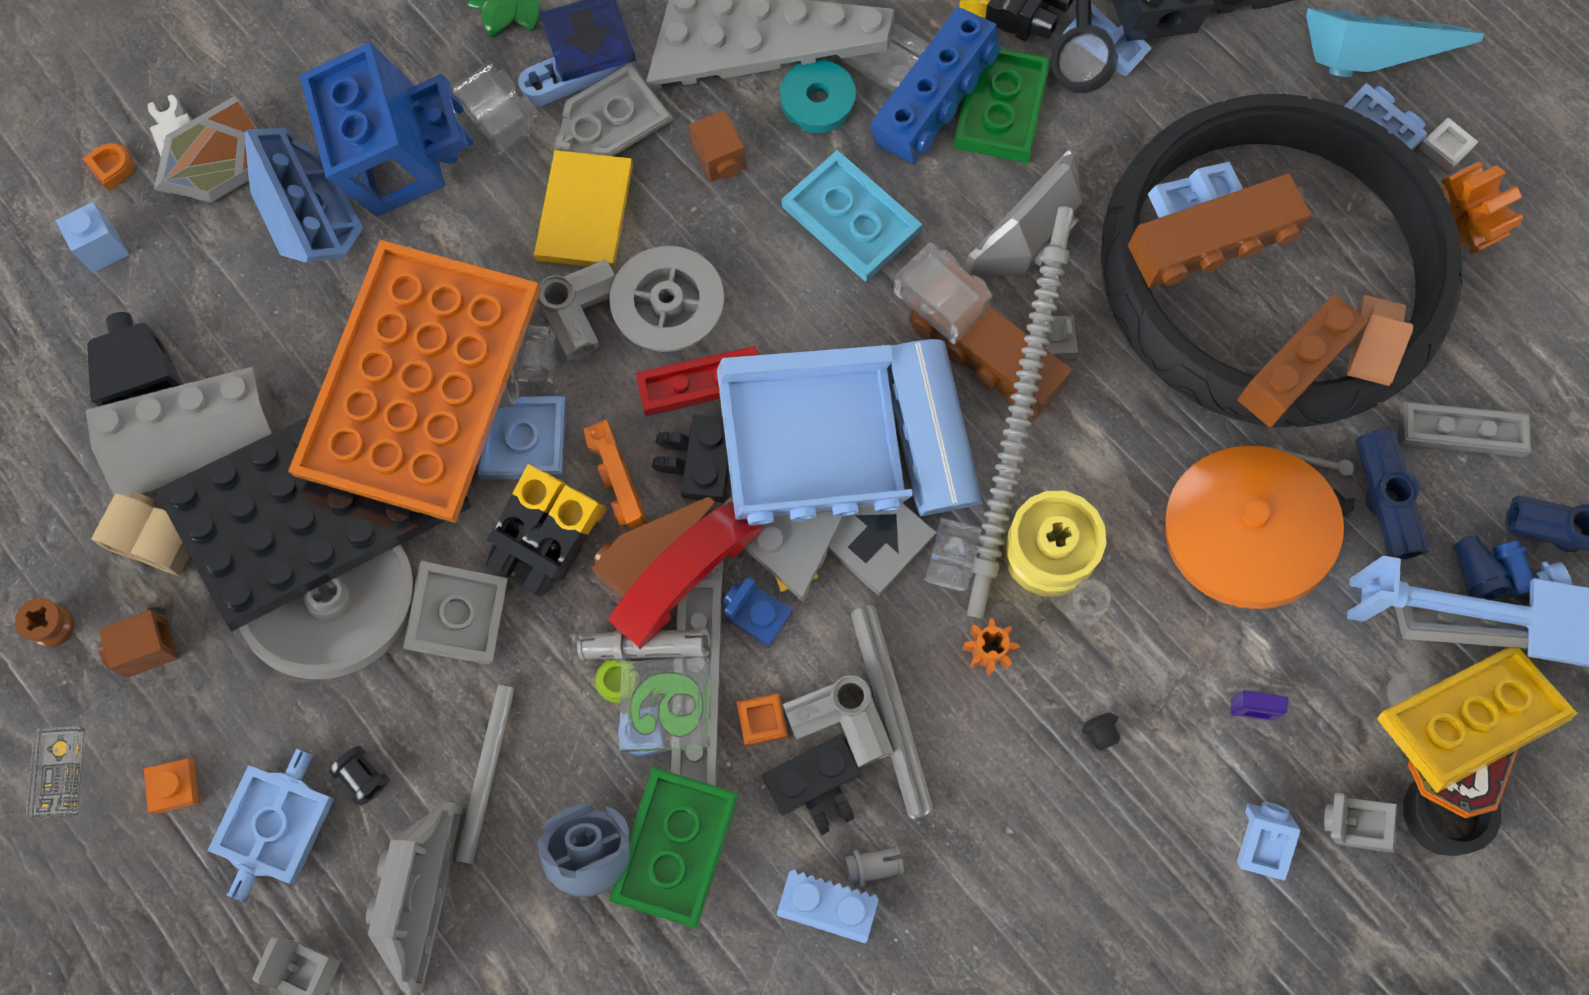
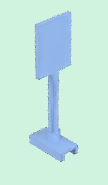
(1554, 618)

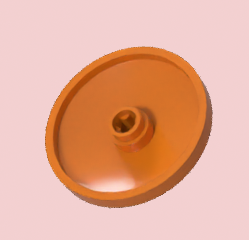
(1254, 527)

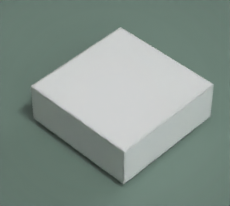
(1448, 144)

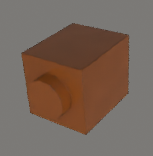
(717, 146)
(137, 644)

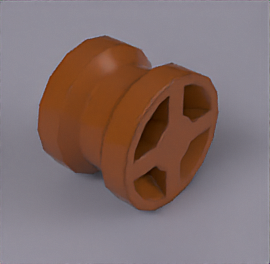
(55, 627)

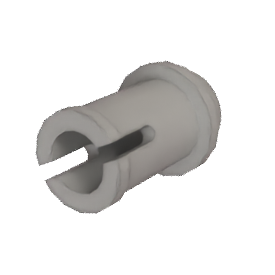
(873, 865)

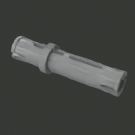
(663, 645)

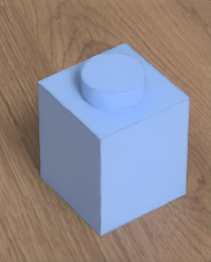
(92, 237)

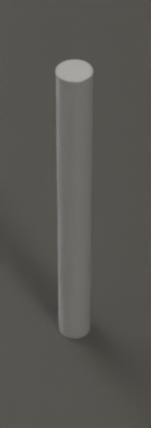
(485, 775)

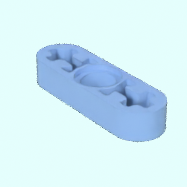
(550, 91)

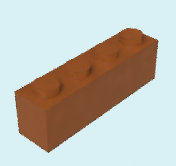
(1219, 231)
(994, 353)

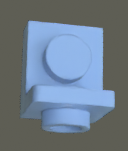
(1268, 840)

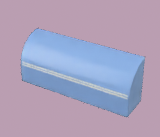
(932, 428)

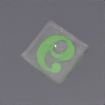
(665, 705)

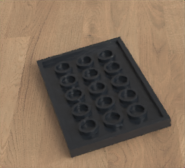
(274, 535)

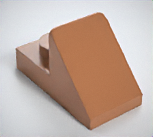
(1381, 342)

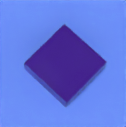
(1259, 705)

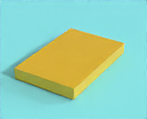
(583, 209)

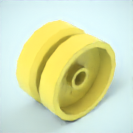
(1050, 521)

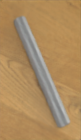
(892, 712)

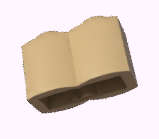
(141, 533)

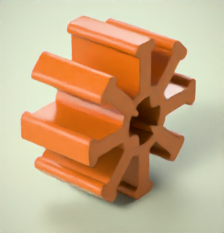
(1480, 206)

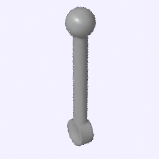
(1342, 469)

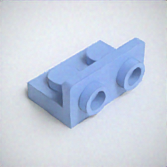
(1379, 107)

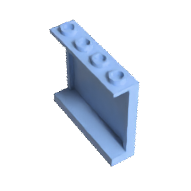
(810, 433)

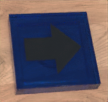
(587, 37)

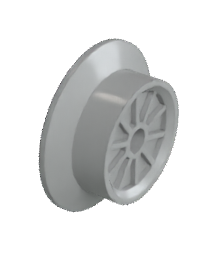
(666, 298)

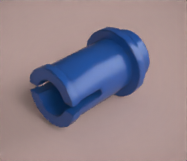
(1514, 561)

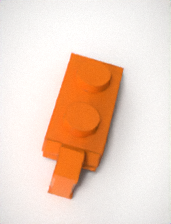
(615, 474)

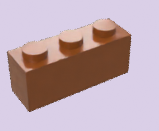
(1302, 360)

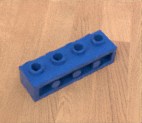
(936, 85)

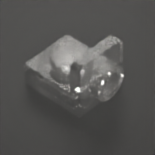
(953, 554)

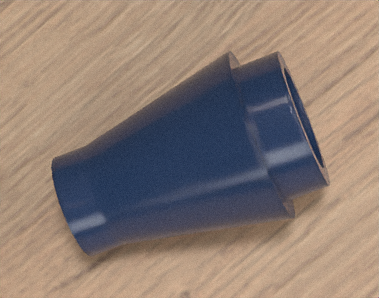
(1481, 571)

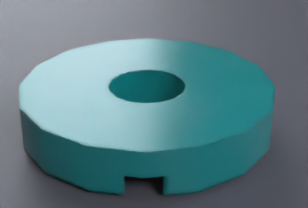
(823, 77)

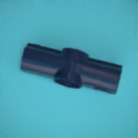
(1398, 519)
(1549, 522)

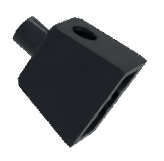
(128, 362)

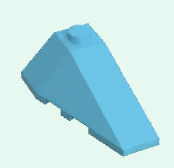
(1370, 44)

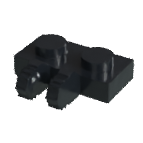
(706, 458)
(812, 776)

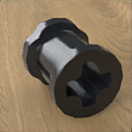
(359, 775)

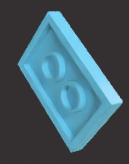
(851, 215)

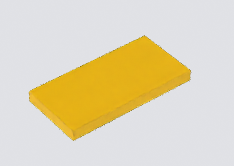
(1476, 717)

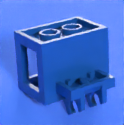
(374, 113)

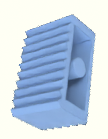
(827, 906)

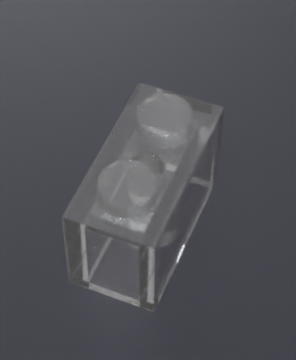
(943, 292)

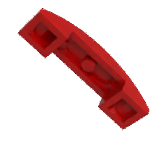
(678, 570)

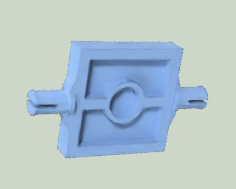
(270, 825)

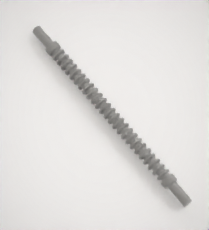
(1055, 258)

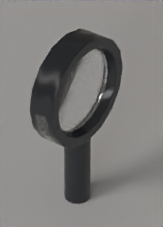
(1084, 55)

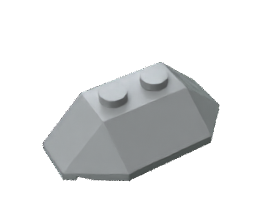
(1027, 229)
(412, 894)

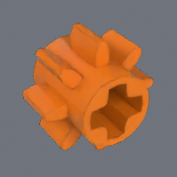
(988, 635)

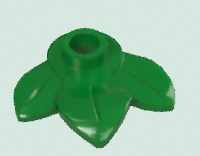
(500, 13)

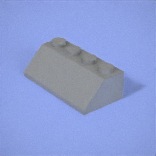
(179, 429)

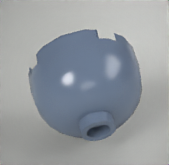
(584, 849)

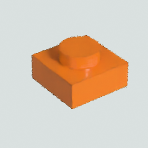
(171, 786)

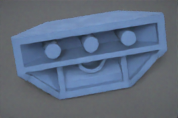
(299, 205)

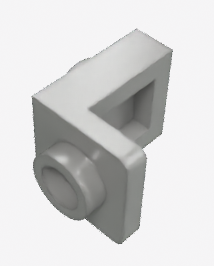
(1362, 823)
(295, 968)

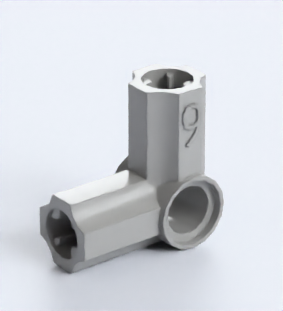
(568, 319)
(861, 725)

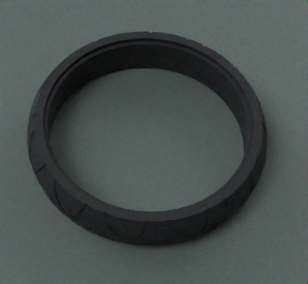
(1323, 130)

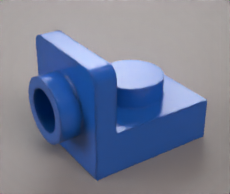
(755, 611)

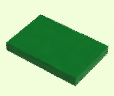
(1004, 107)
(675, 847)

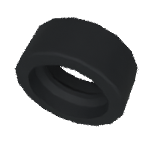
(1421, 827)

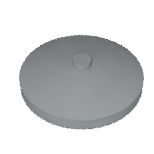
(338, 623)

